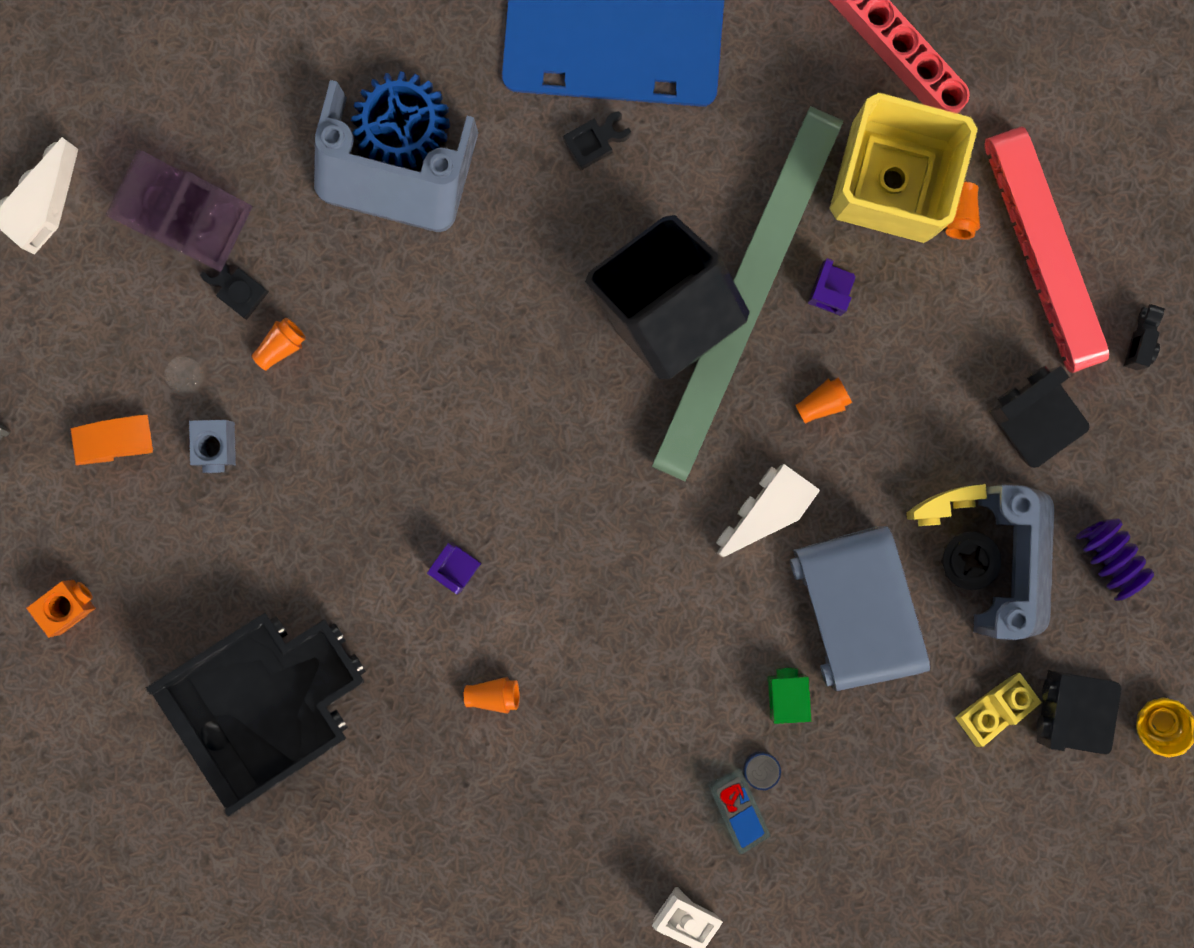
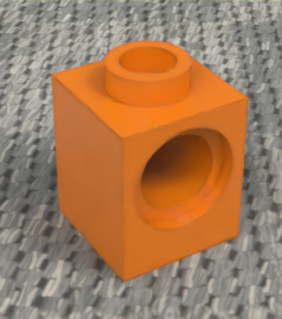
(47, 610)

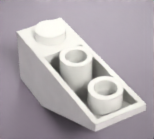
(37, 203)
(777, 506)

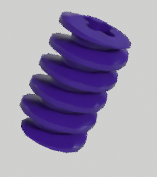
(1117, 556)

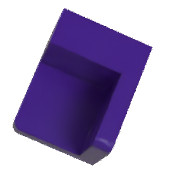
(832, 288)
(454, 568)

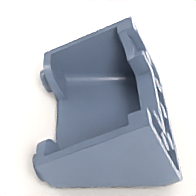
(1030, 602)
(862, 609)

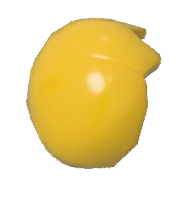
(1173, 727)

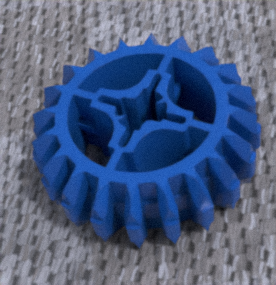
(413, 117)

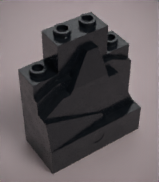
(259, 705)

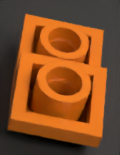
(111, 439)

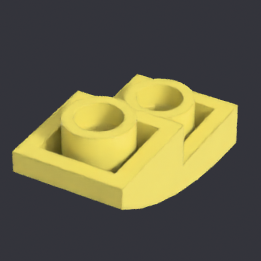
(939, 506)
(997, 709)

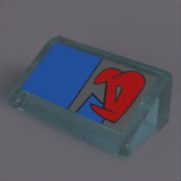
(739, 810)

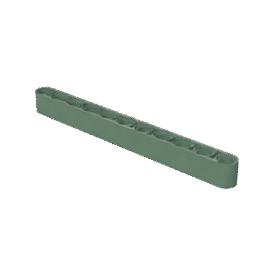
(754, 283)

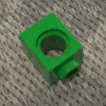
(789, 696)

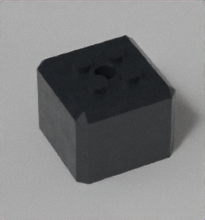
(668, 296)

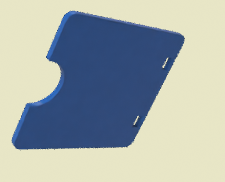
(615, 48)

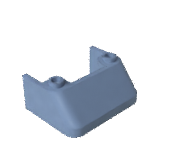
(385, 190)

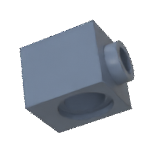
(200, 433)

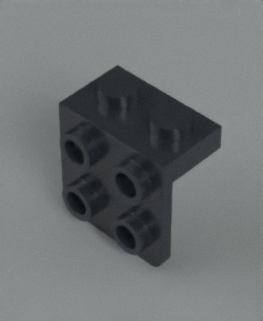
(1040, 416)
(1078, 713)

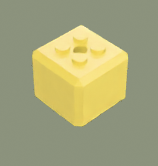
(920, 144)

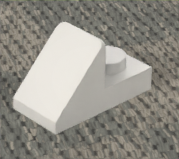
(686, 921)

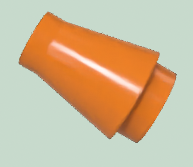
(967, 214)
(279, 343)
(824, 401)
(495, 695)

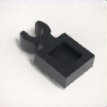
(591, 143)
(237, 290)
(1143, 345)

